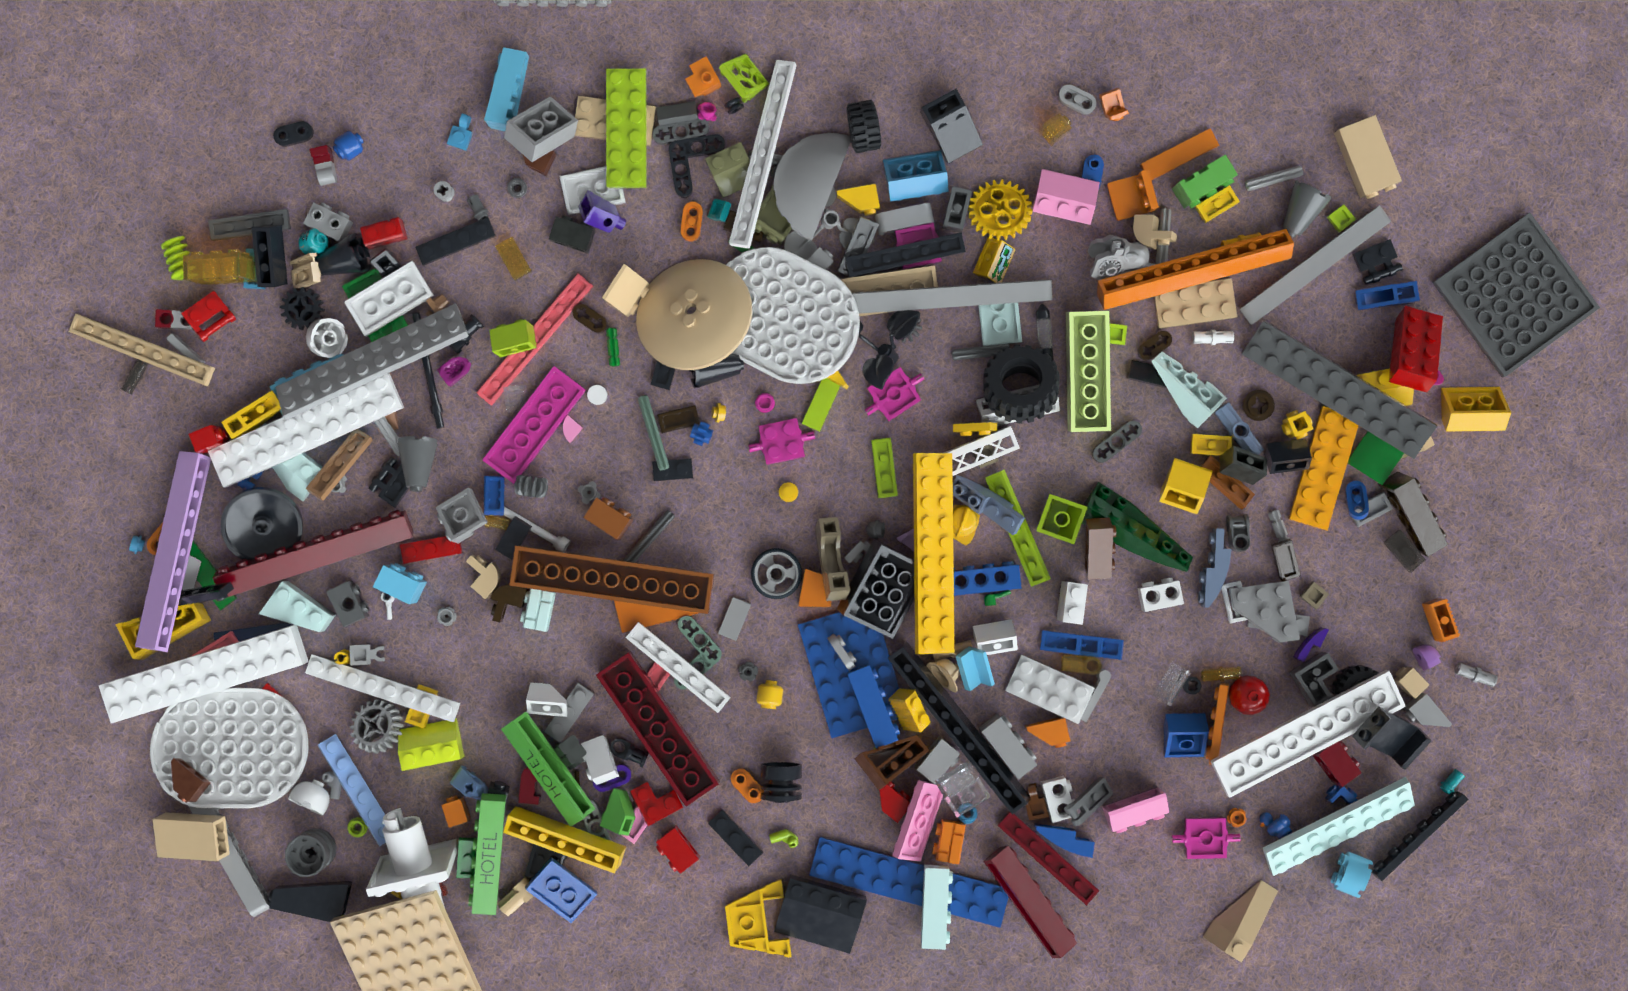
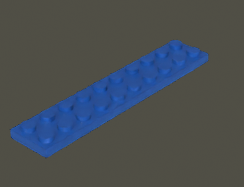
(904, 880)

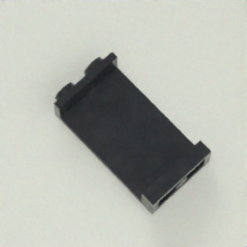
(1392, 737)

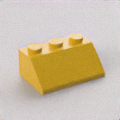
(1380, 380)
(1474, 409)

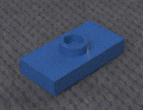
(493, 495)

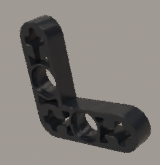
(687, 152)

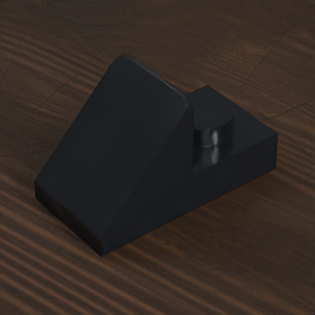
(385, 262)

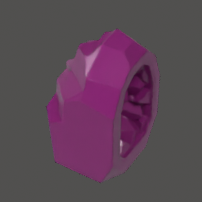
(454, 370)

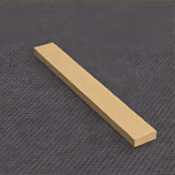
(141, 349)

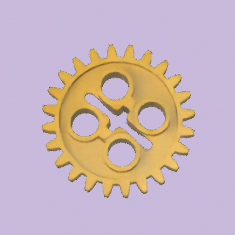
(1000, 210)

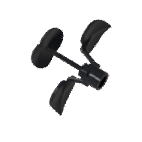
(879, 369)

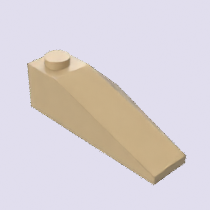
(1240, 923)

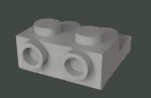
(461, 516)

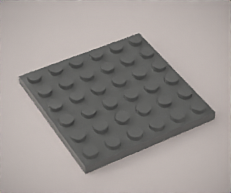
(1516, 295)

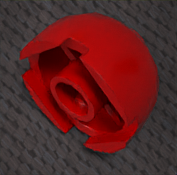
(1249, 695)

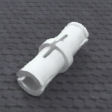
(1212, 337)

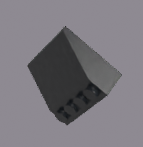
(881, 590)
(820, 914)

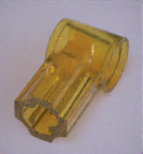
(1078, 664)

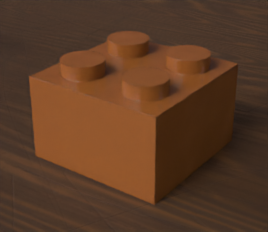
(608, 518)

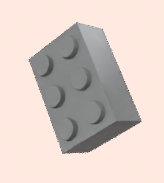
(540, 129)
(1008, 745)

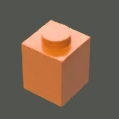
(455, 811)

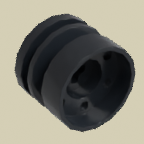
(781, 785)

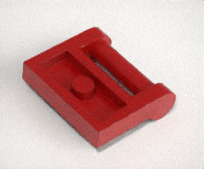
(204, 310)

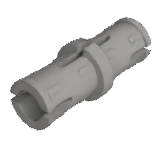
(1475, 674)

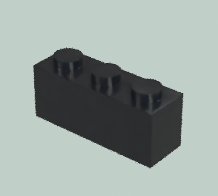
(269, 255)

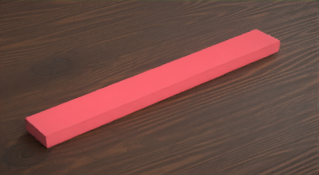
(543, 329)

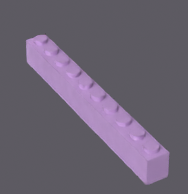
(173, 551)

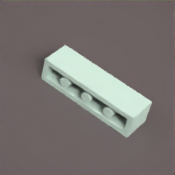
(935, 907)

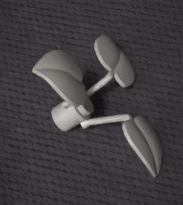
(805, 248)

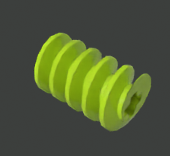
(174, 255)

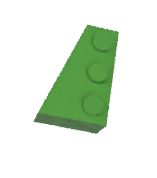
(1205, 182)

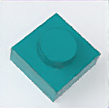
(719, 210)

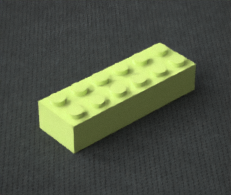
(1088, 371)

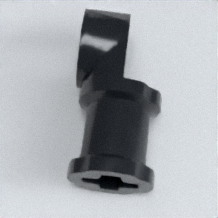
(472, 326)
(630, 752)

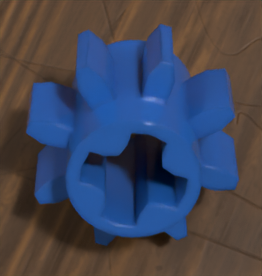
(701, 433)

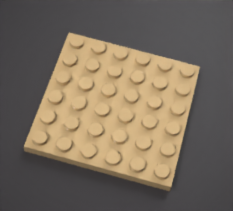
(405, 947)

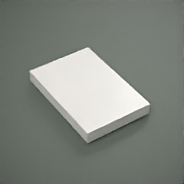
(594, 180)

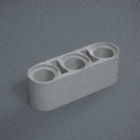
(904, 218)

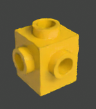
(1304, 424)

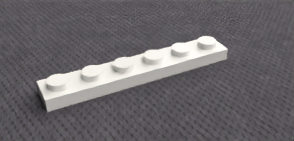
(678, 667)

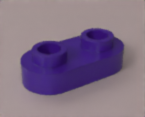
(615, 782)

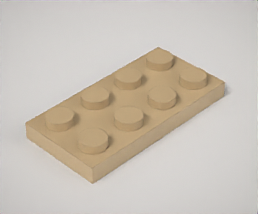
(592, 119)
(1196, 304)

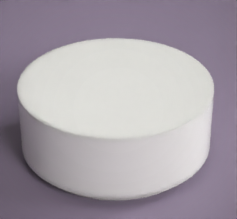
(597, 394)

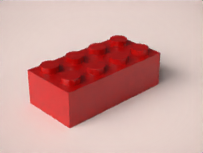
(1416, 349)

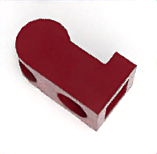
(528, 788)

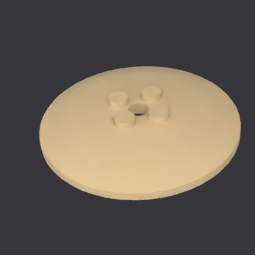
(708, 333)

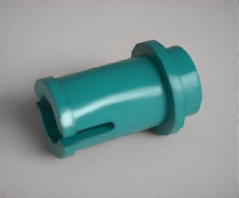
(1451, 782)

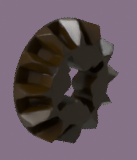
(1262, 397)

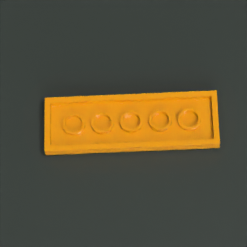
(1322, 481)

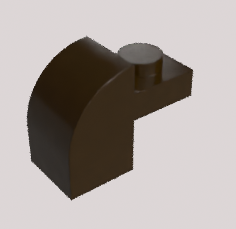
(507, 595)

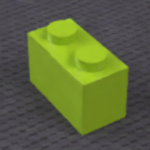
(512, 338)

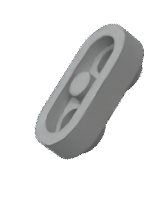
(1078, 97)
(847, 658)

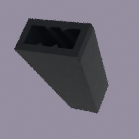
(312, 900)

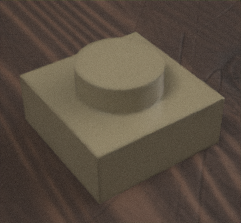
(987, 451)
(1314, 595)

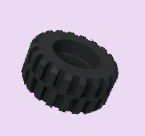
(1025, 361)

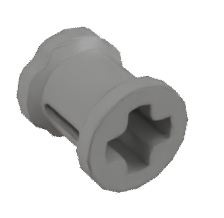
(439, 188)

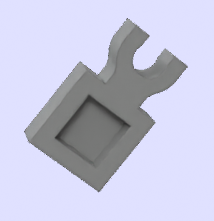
(363, 654)

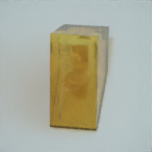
(1055, 129)

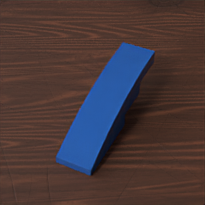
(1082, 645)

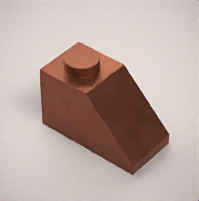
(187, 781)

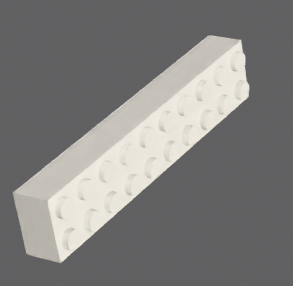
(203, 673)

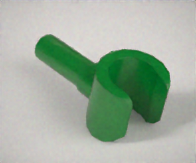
(990, 599)

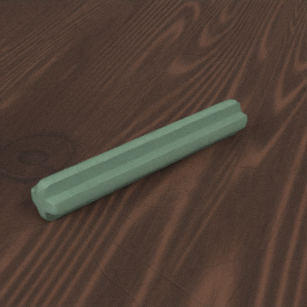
(653, 432)

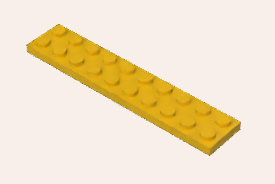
(933, 553)

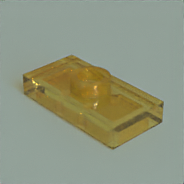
(513, 258)

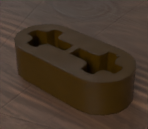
(587, 322)
(1152, 342)

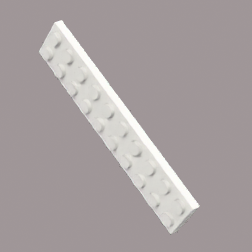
(306, 431)
(1305, 734)

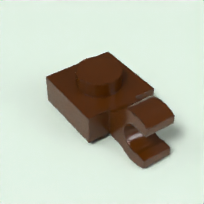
(1037, 805)

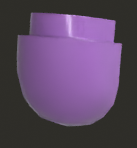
(1426, 656)

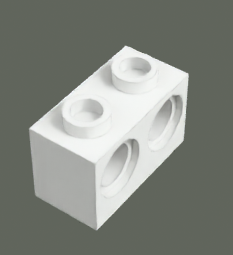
(1160, 600)
(1054, 800)

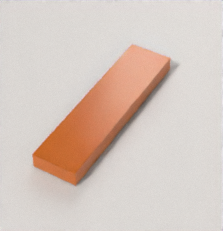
(1180, 154)

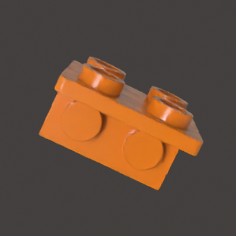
(1133, 196)

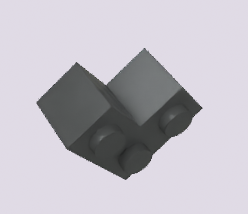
(1310, 675)

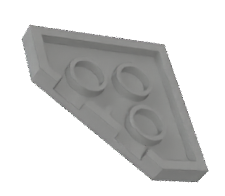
(1268, 609)

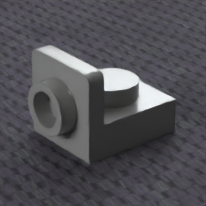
(855, 554)

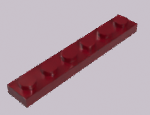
(1048, 858)

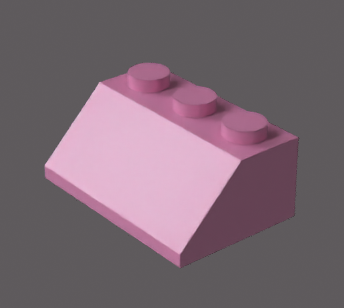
(1066, 196)
(1136, 810)

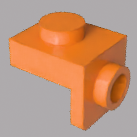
(1113, 105)

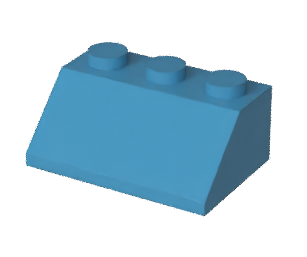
(915, 175)

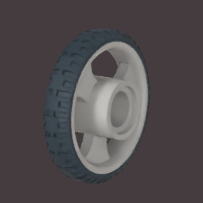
(768, 589)

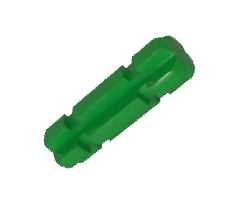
(612, 345)

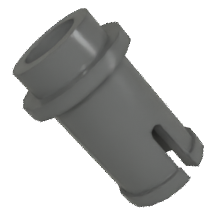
(477, 207)

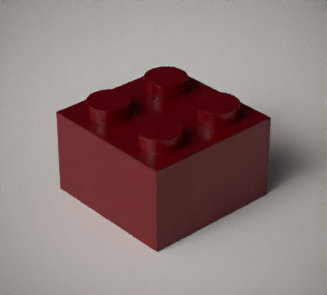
(1338, 764)

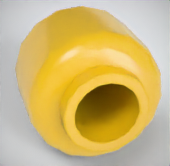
(769, 695)

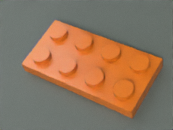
(1218, 715)

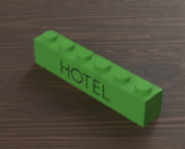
(548, 769)
(488, 854)

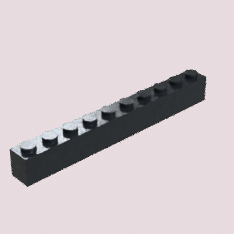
(959, 728)

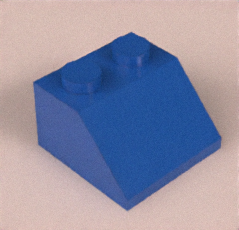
(1185, 735)

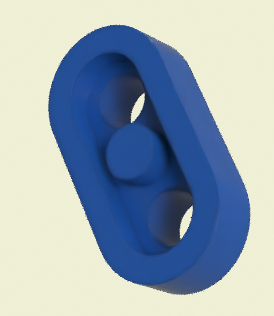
(1090, 172)
(1357, 501)

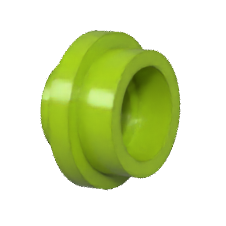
(351, 827)

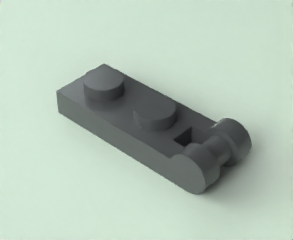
(1089, 801)

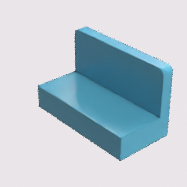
(974, 668)

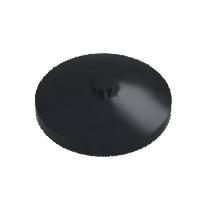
(260, 522)

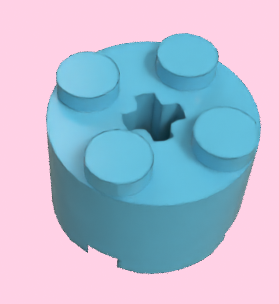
(1352, 874)

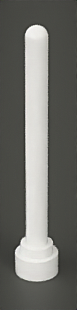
(559, 543)

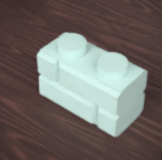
(538, 609)

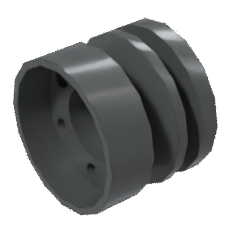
(301, 857)

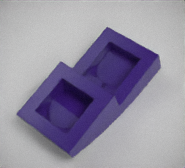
(1314, 639)

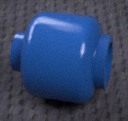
(348, 145)

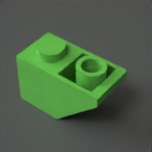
(619, 813)

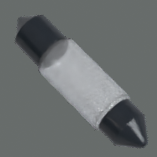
(1044, 330)

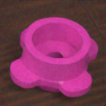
(707, 111)

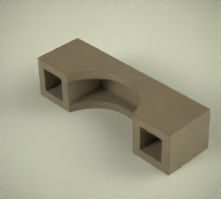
(833, 574)

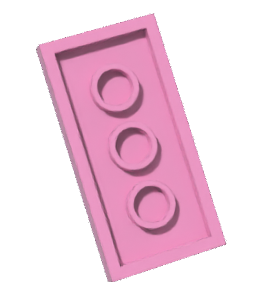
(918, 821)

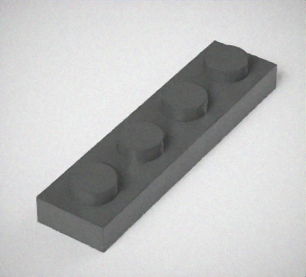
(241, 225)

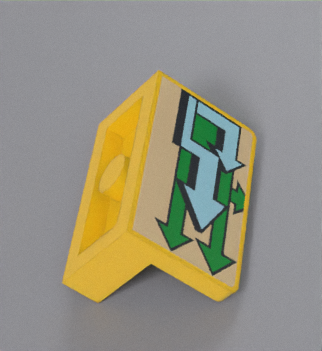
(994, 260)

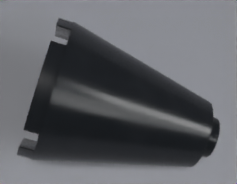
(344, 257)
(722, 370)

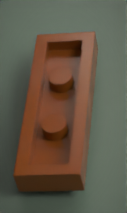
(1229, 486)

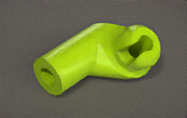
(785, 836)

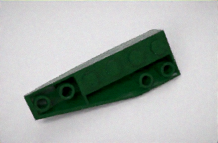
(1135, 530)

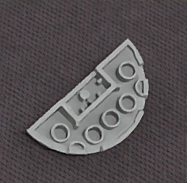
(807, 178)

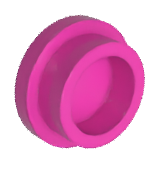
(764, 402)

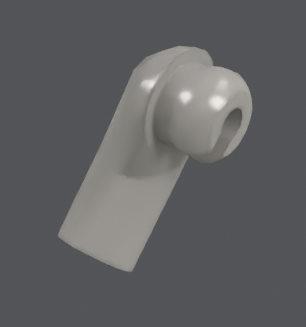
(333, 782)

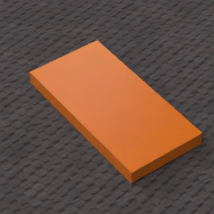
(630, 614)

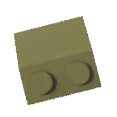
(729, 169)

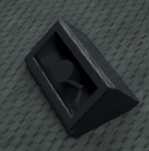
(1145, 373)

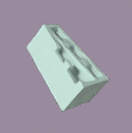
(297, 608)

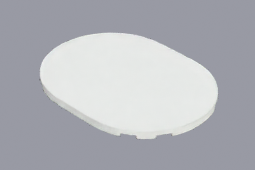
(800, 316)
(237, 739)

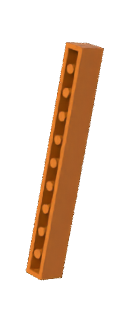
(1195, 269)

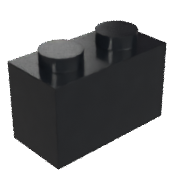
(1288, 456)

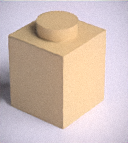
(1410, 681)

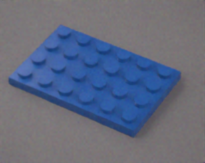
(830, 673)

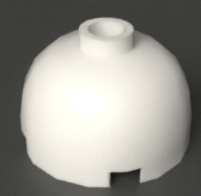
(326, 337)
(311, 796)

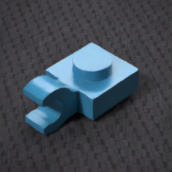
(460, 136)

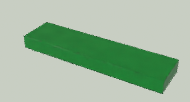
(206, 573)

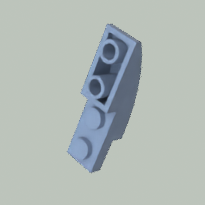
(987, 502)
(1214, 577)

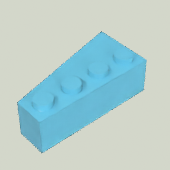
(507, 88)

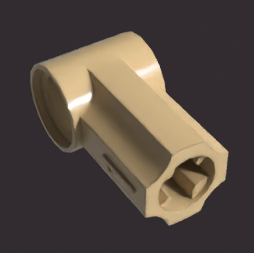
(515, 898)

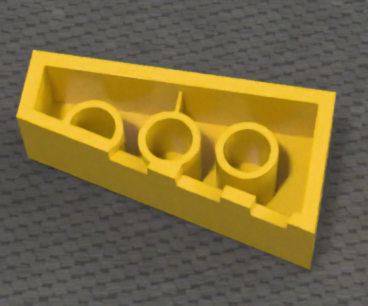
(187, 619)

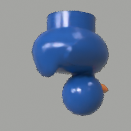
(1278, 828)

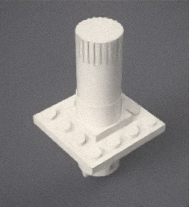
(411, 863)

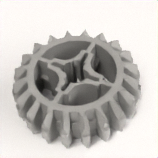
(387, 716)

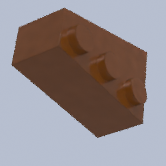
(891, 760)

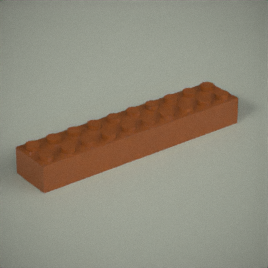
(612, 579)

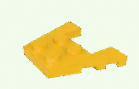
(748, 921)

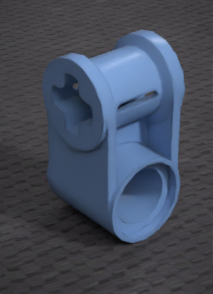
(468, 783)

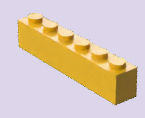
(564, 839)

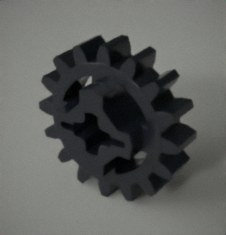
(302, 300)

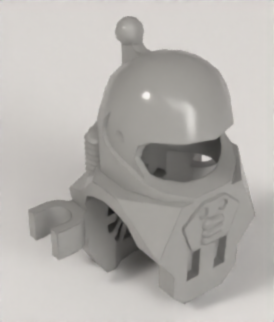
(1114, 260)

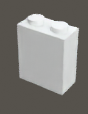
(1072, 602)

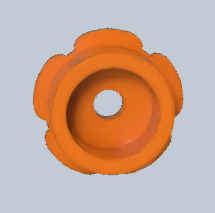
(1241, 817)

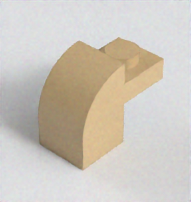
(1147, 232)
(489, 578)

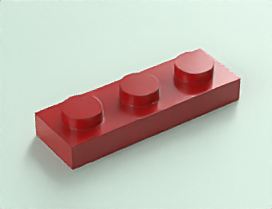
(429, 549)

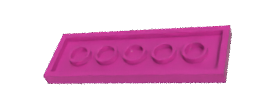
(534, 424)

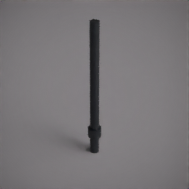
(436, 408)

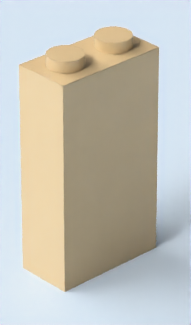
(1368, 157)
(191, 836)

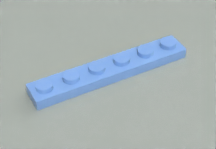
(354, 786)

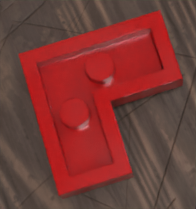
(652, 808)

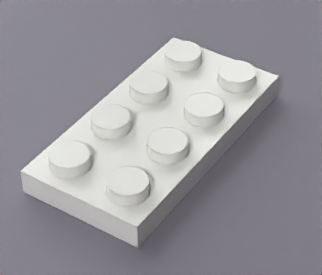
(389, 298)
(1050, 689)

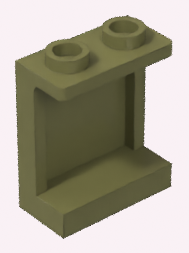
(771, 222)

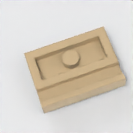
(305, 271)

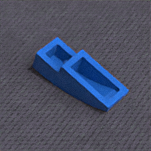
(1387, 295)
(1067, 839)

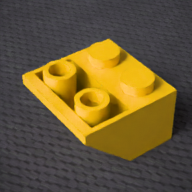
(1185, 486)

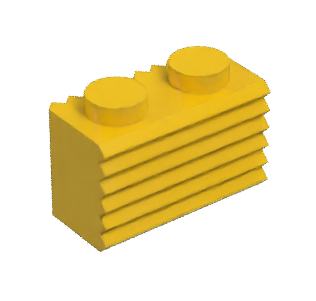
(909, 710)

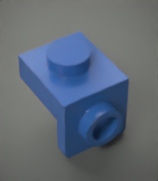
(1347, 795)

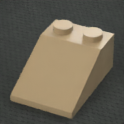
(626, 291)

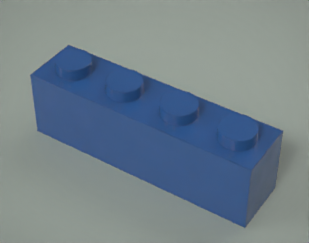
(872, 705)

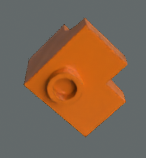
(703, 79)

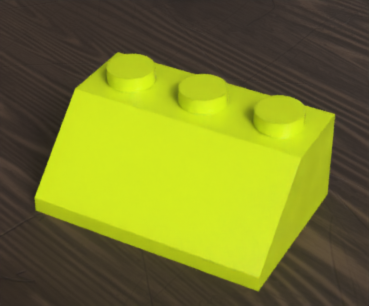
(429, 745)

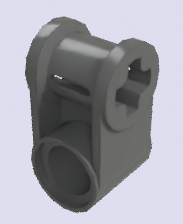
(1238, 531)

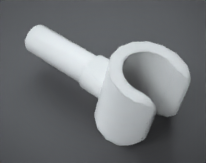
(388, 605)

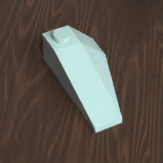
(1191, 395)
(297, 474)

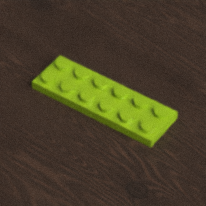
(626, 128)

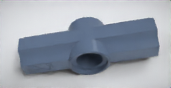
(1231, 420)

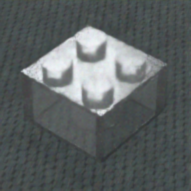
(962, 788)

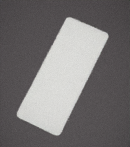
(191, 573)

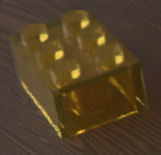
(219, 267)

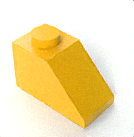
(861, 199)

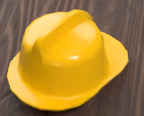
(964, 523)

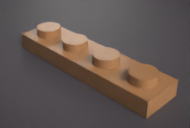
(339, 464)

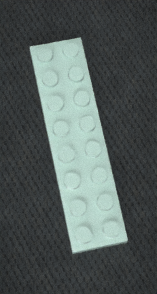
(1339, 826)

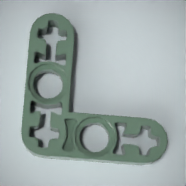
(703, 656)

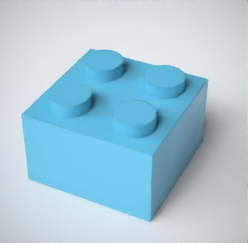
(399, 583)

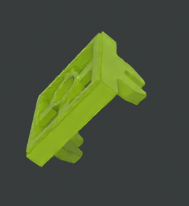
(744, 64)

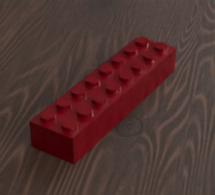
(658, 728)

